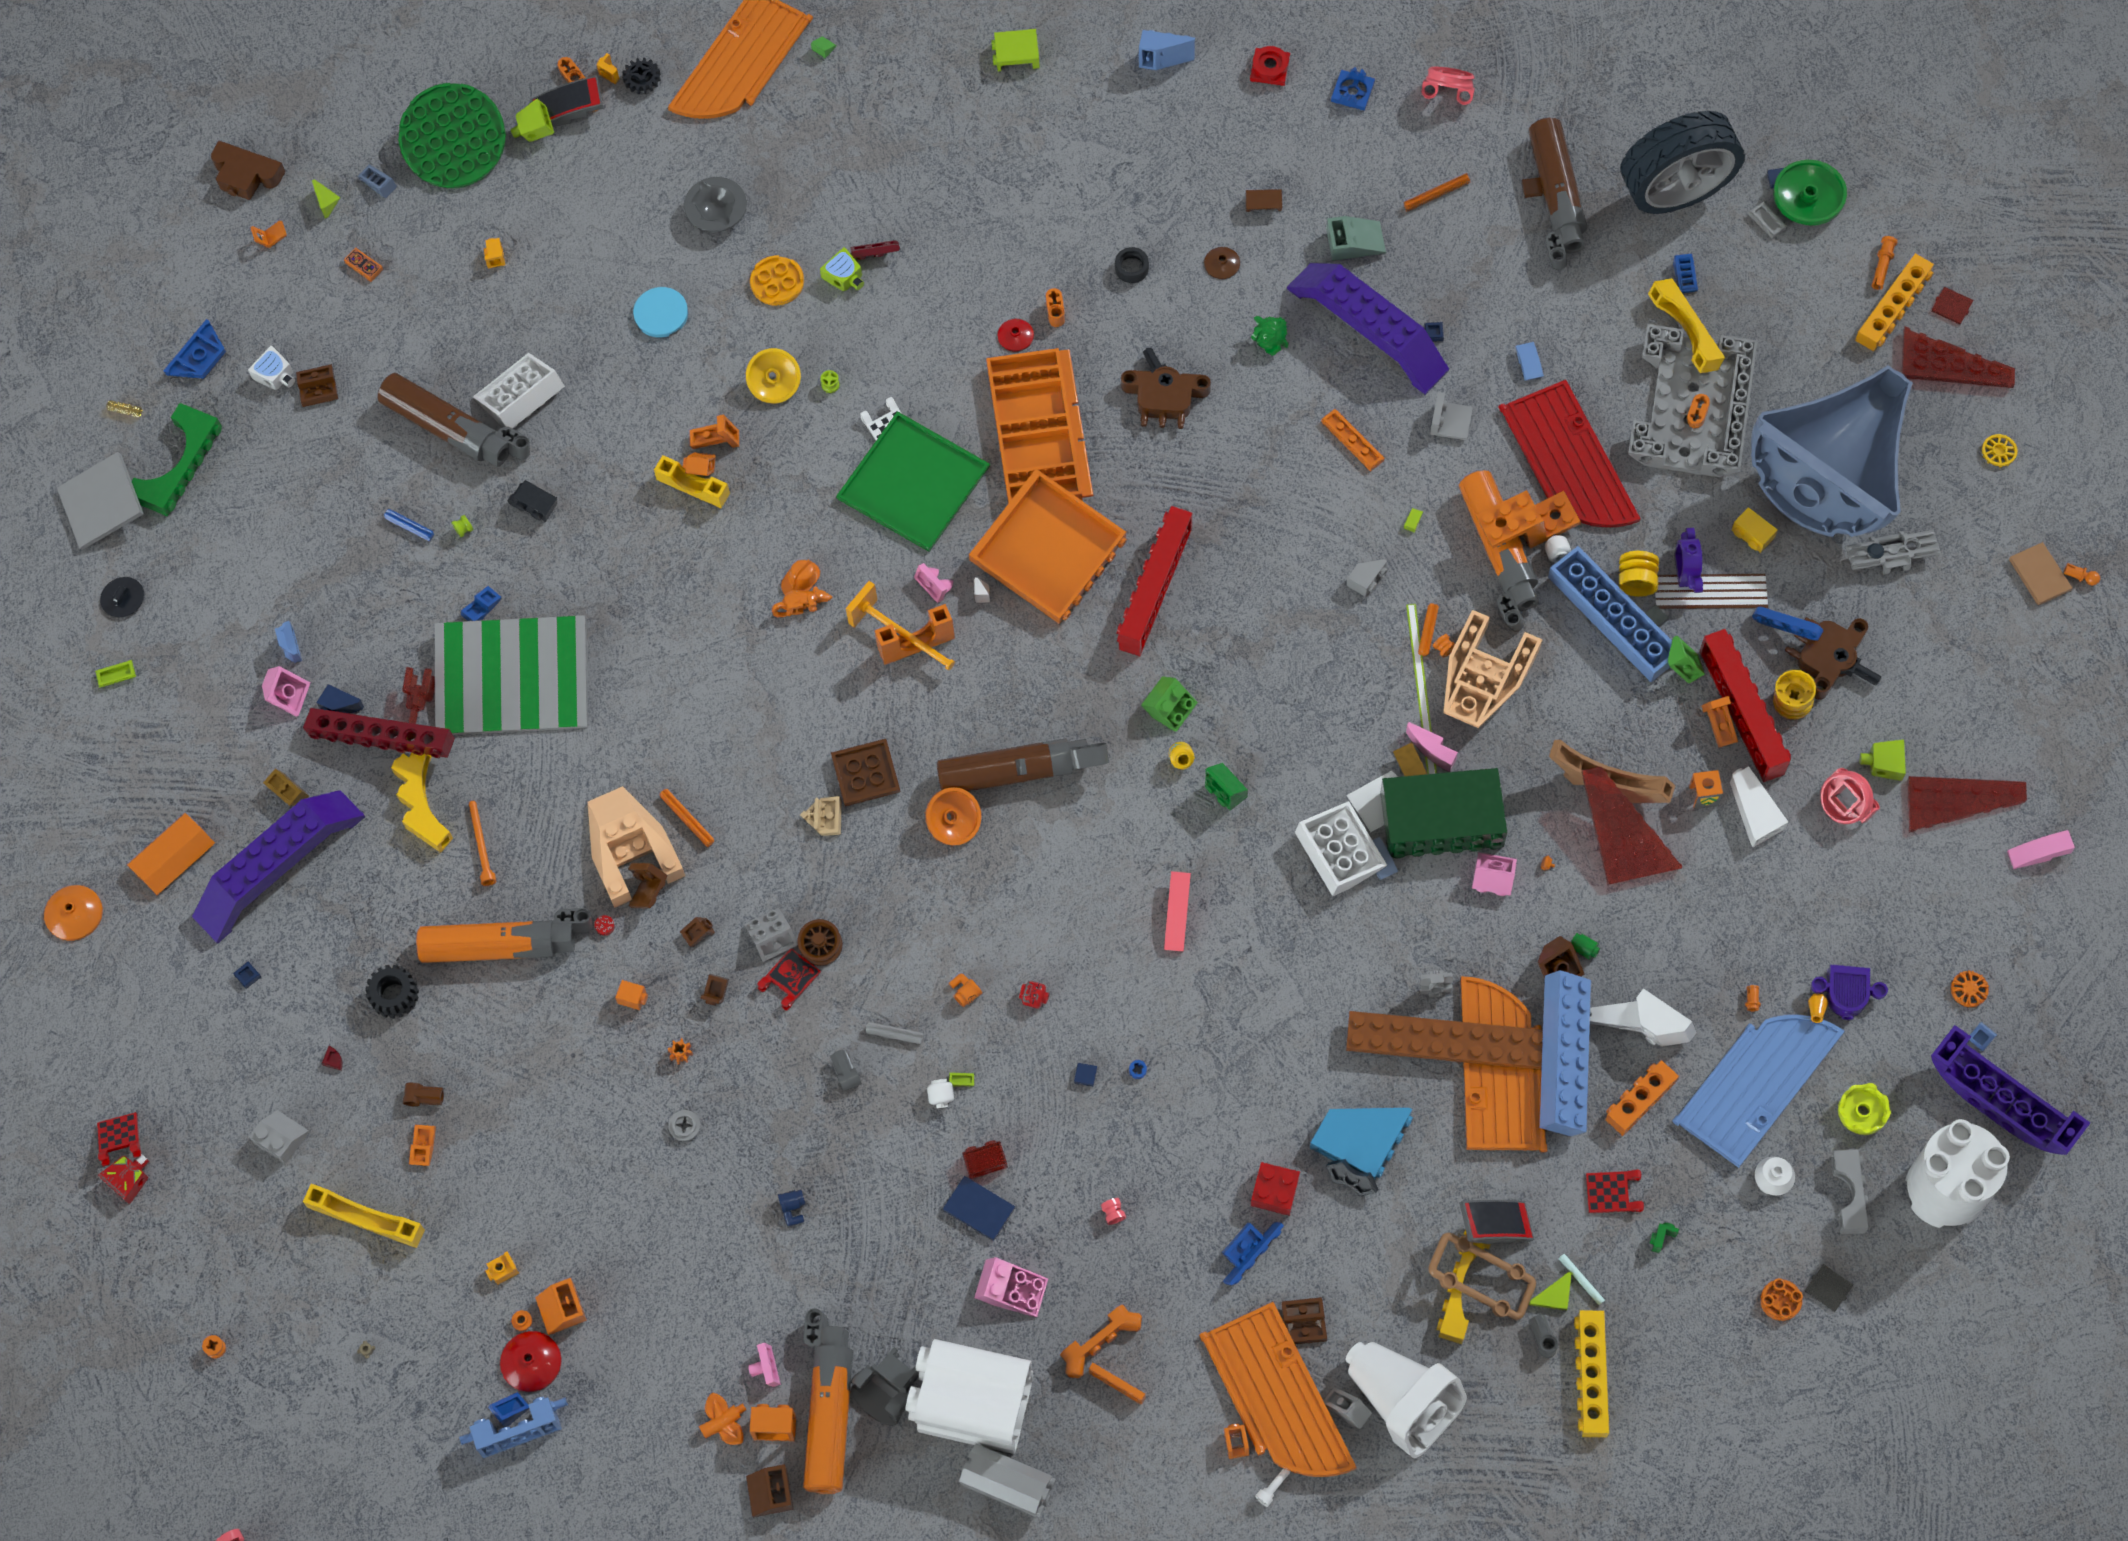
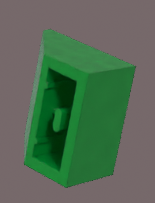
(1225, 786)

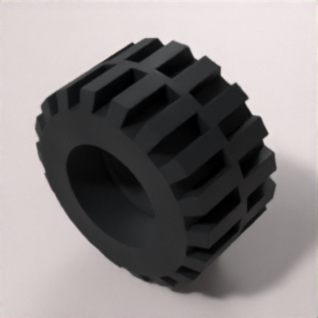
(388, 977)

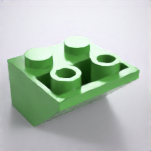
(1169, 703)

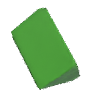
(822, 46)

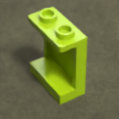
(1015, 48)

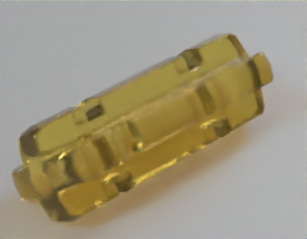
(124, 408)

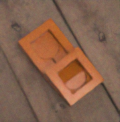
(422, 1145)

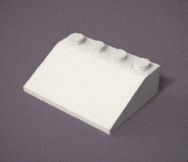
(519, 391)
(1340, 848)

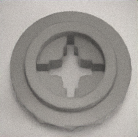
(678, 1119)

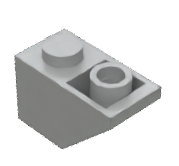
(1365, 576)

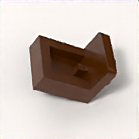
(715, 990)

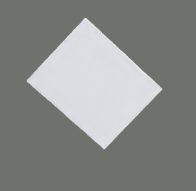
(1368, 802)

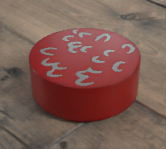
(604, 925)

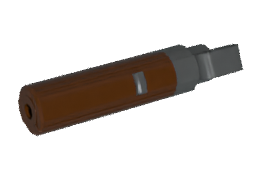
(1019, 764)

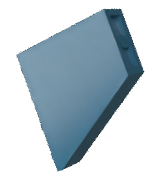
(1362, 1136)

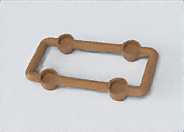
(1449, 1279)

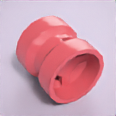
(1113, 1211)

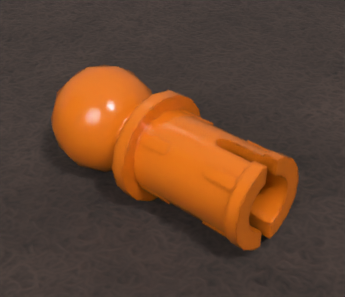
(2091, 578)

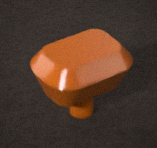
(1546, 863)

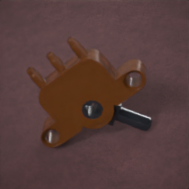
(1164, 391)

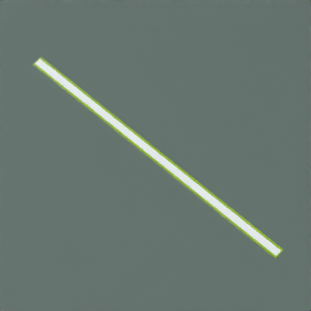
(1420, 677)

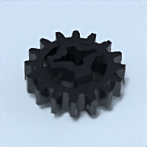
(641, 75)

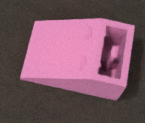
(1011, 1287)

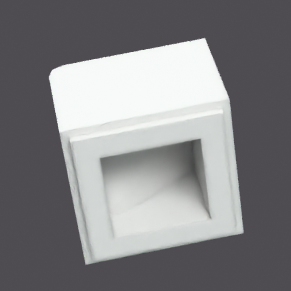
(981, 591)

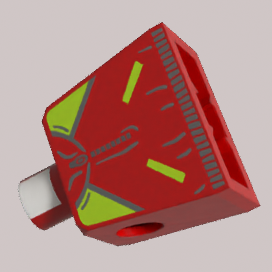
(126, 1177)

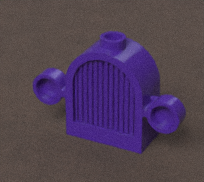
(1689, 561)
(1848, 989)

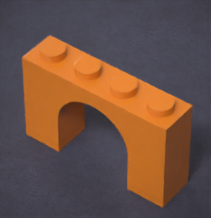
(935, 632)

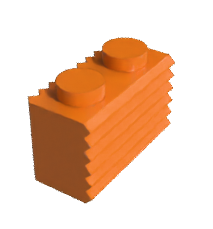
(699, 464)

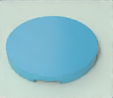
(660, 312)

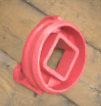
(1449, 78)
(1861, 810)

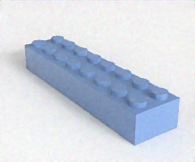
(1612, 612)
(1565, 1053)

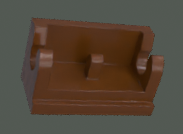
(1263, 199)

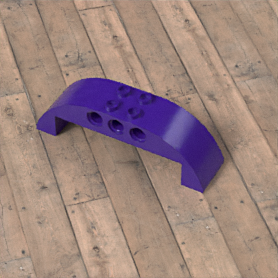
(2004, 1097)

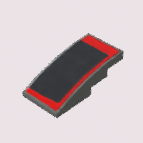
(572, 100)
(1496, 1221)

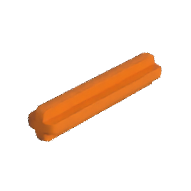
(1428, 629)

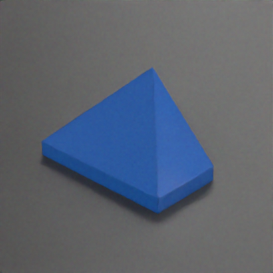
(509, 1409)

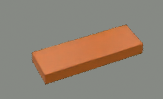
(1117, 1383)

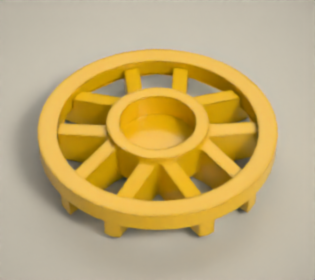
(1999, 450)

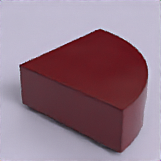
(332, 1059)

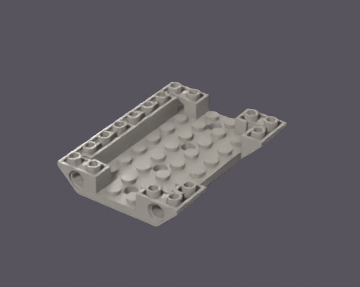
(1719, 442)

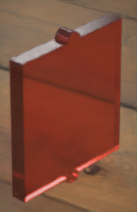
(1952, 305)

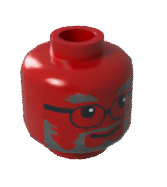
(1033, 994)

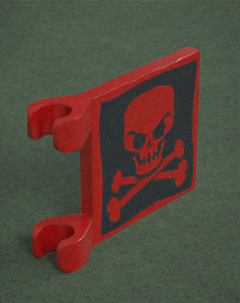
(791, 975)

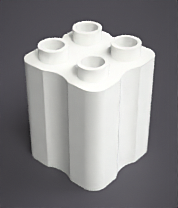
(970, 1395)

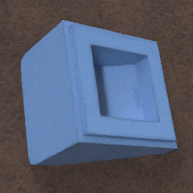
(1982, 1036)

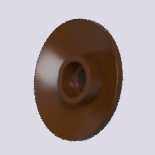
(1222, 269)

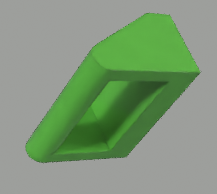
(1685, 660)

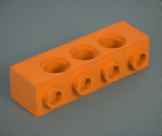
(1624, 1122)

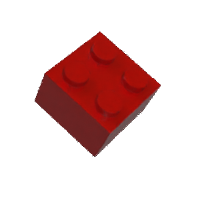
(1275, 1188)

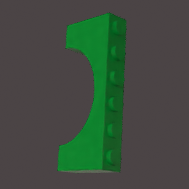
(163, 492)

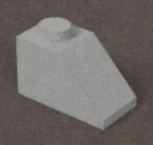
(1347, 1407)

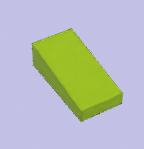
(1413, 520)
(961, 1079)

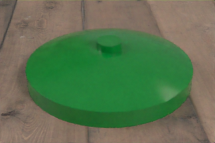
(1810, 192)

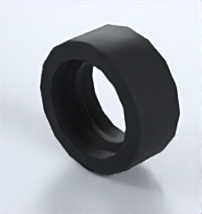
(1131, 277)

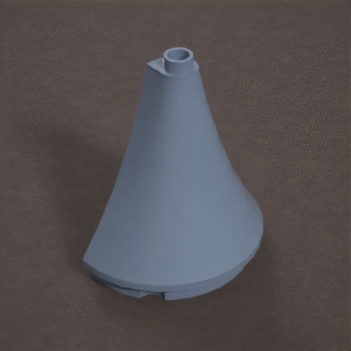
(1836, 456)

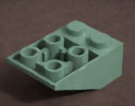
(1354, 237)

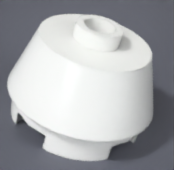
(1774, 1176)

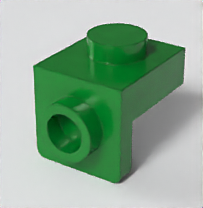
(1658, 1237)

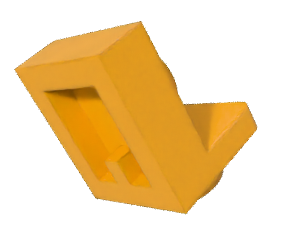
(607, 70)

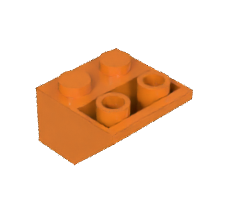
(560, 1306)

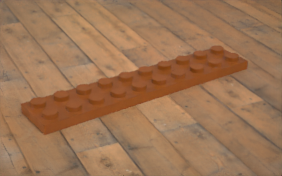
(1445, 1040)

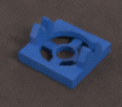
(1348, 99)

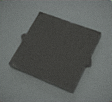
(1829, 1288)

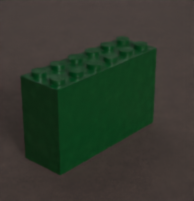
(1443, 813)

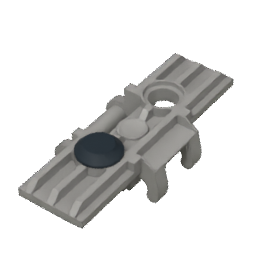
(1894, 555)

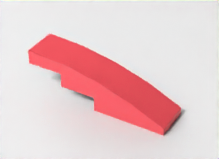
(1177, 911)

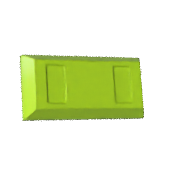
(115, 673)

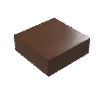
(1532, 187)

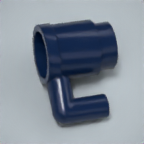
(791, 1201)

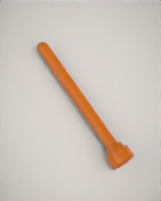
(487, 876)

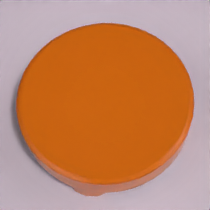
(1781, 1299)

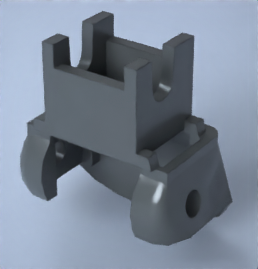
(883, 1388)

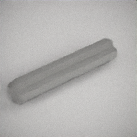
(894, 1033)

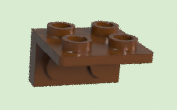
(651, 883)

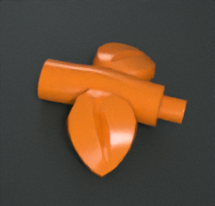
(723, 1420)

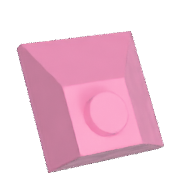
(285, 690)

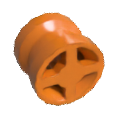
(1444, 645)
(217, 1350)

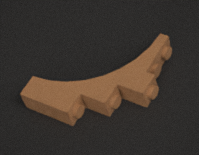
(1634, 786)

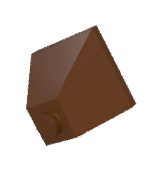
(1558, 956)

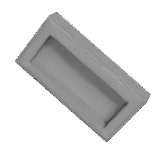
(1767, 220)

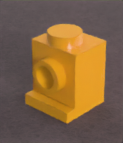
(494, 253)
(508, 1271)

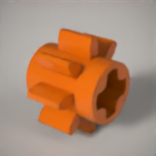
(680, 1045)

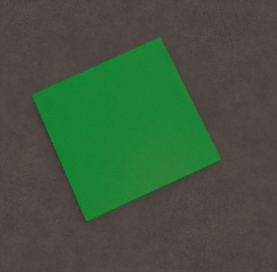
(913, 481)

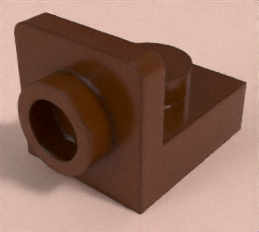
(697, 930)

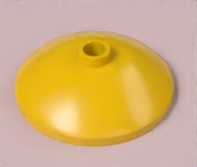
(786, 372)

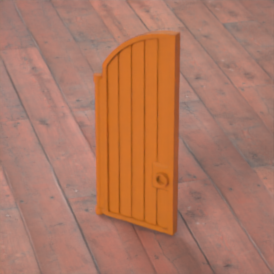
(740, 59)
(1499, 1100)
(1277, 1394)

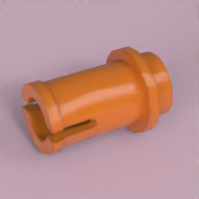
(1752, 998)

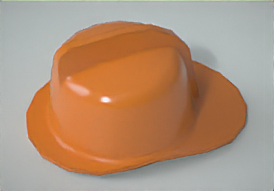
(800, 576)

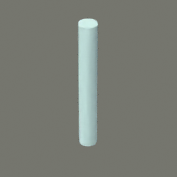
(1581, 1279)

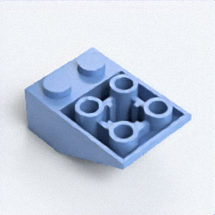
(1164, 50)

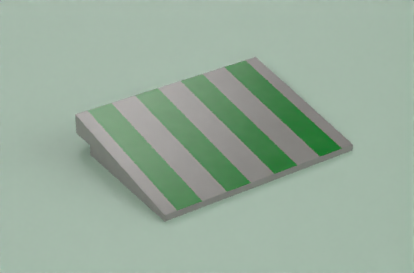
(511, 675)

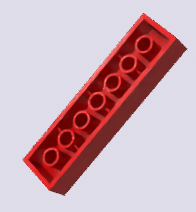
(1155, 581)
(1746, 706)

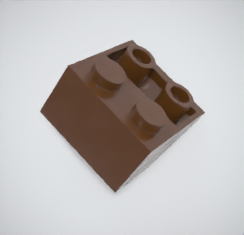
(769, 1491)

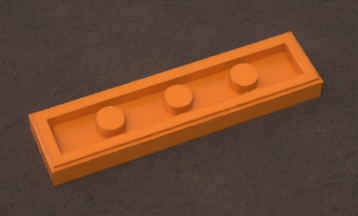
(1352, 440)

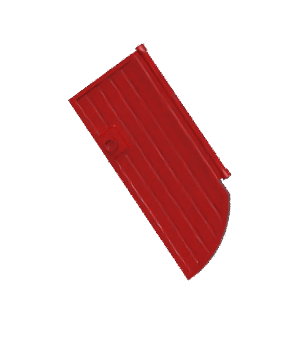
(1569, 455)

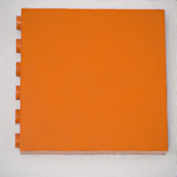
(1048, 546)

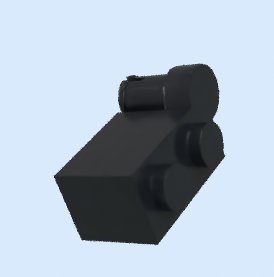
(533, 500)

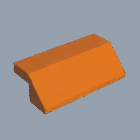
(171, 853)

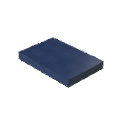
(979, 1208)

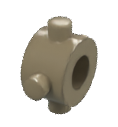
(366, 1349)

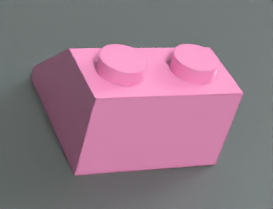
(1494, 874)

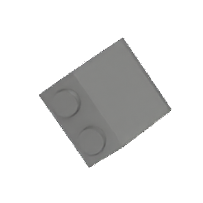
(279, 1135)

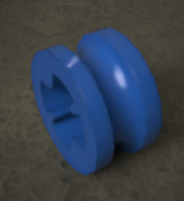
(1143, 1070)

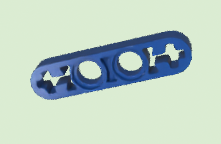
(1787, 623)

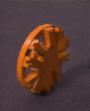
(1969, 988)

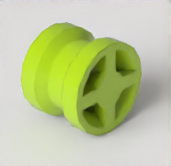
(826, 379)
(462, 526)

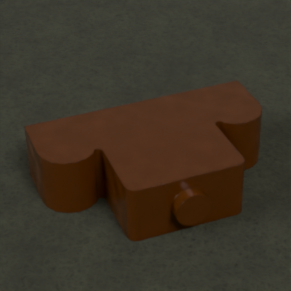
(244, 170)

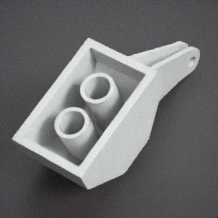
(1646, 1015)

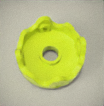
(1873, 1100)

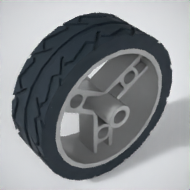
(1682, 162)

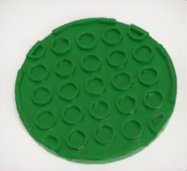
(452, 135)

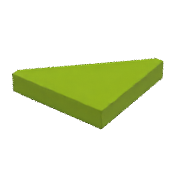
(1554, 1296)

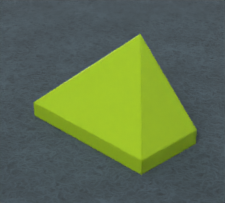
(326, 198)

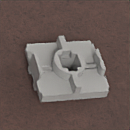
(1435, 984)

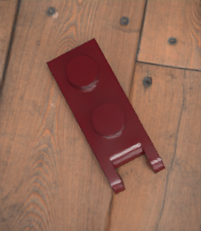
(876, 249)

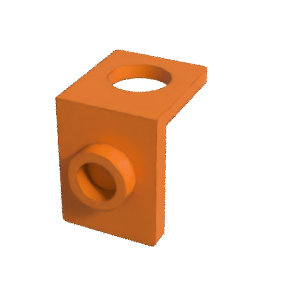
(271, 235)

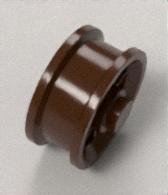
(820, 942)

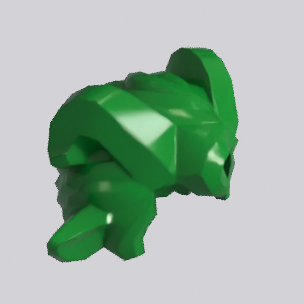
(1270, 334)

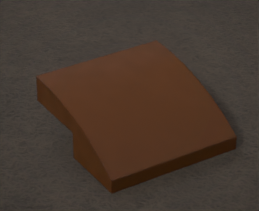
(317, 385)
(1305, 1320)

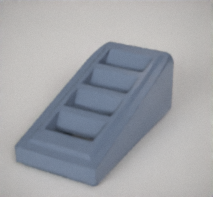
(377, 181)

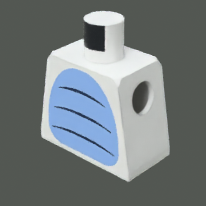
(272, 370)

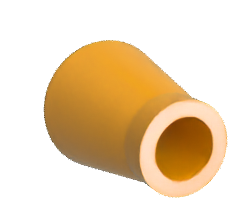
(1817, 1005)

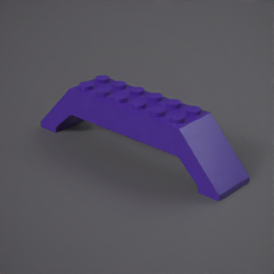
(1374, 319)
(270, 858)

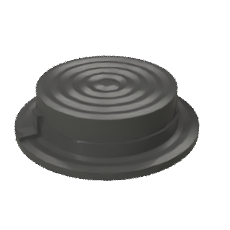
(715, 204)

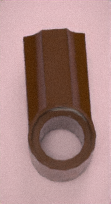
(418, 1094)

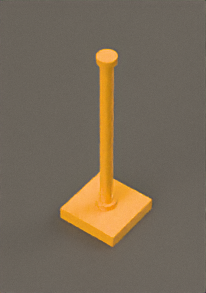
(863, 604)

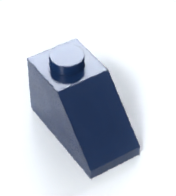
(339, 701)

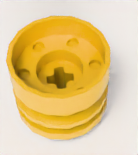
(1638, 573)
(1798, 686)

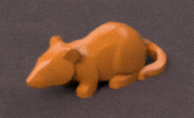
(796, 601)

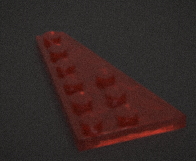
(1941, 361)
(1951, 799)

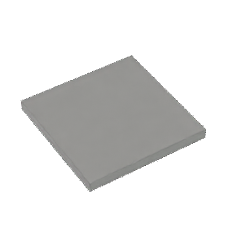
(100, 500)

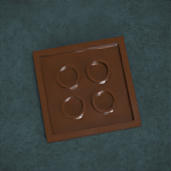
(865, 772)

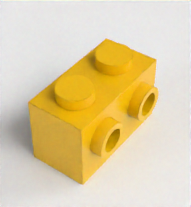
(1754, 530)

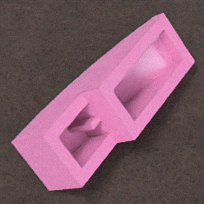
(1431, 746)
(2041, 849)

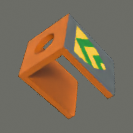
(1706, 797)

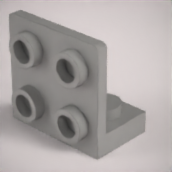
(1450, 419)
(771, 934)

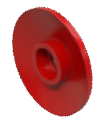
(1015, 341)

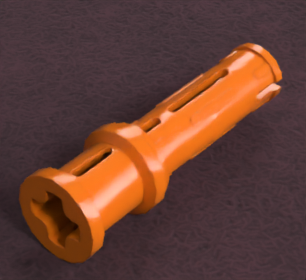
(1885, 256)

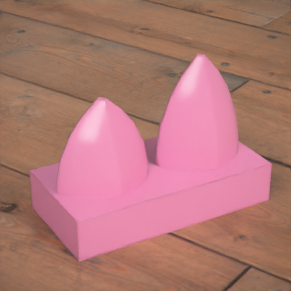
(928, 580)

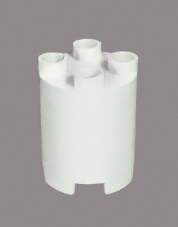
(1956, 1174)

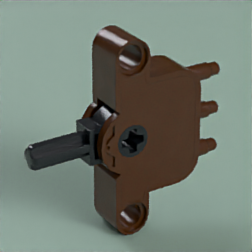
(1821, 656)

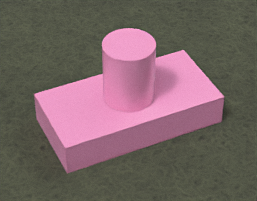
(766, 1365)

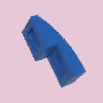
(482, 605)

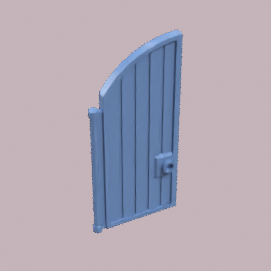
(1756, 1083)

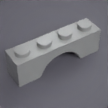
(1847, 1166)

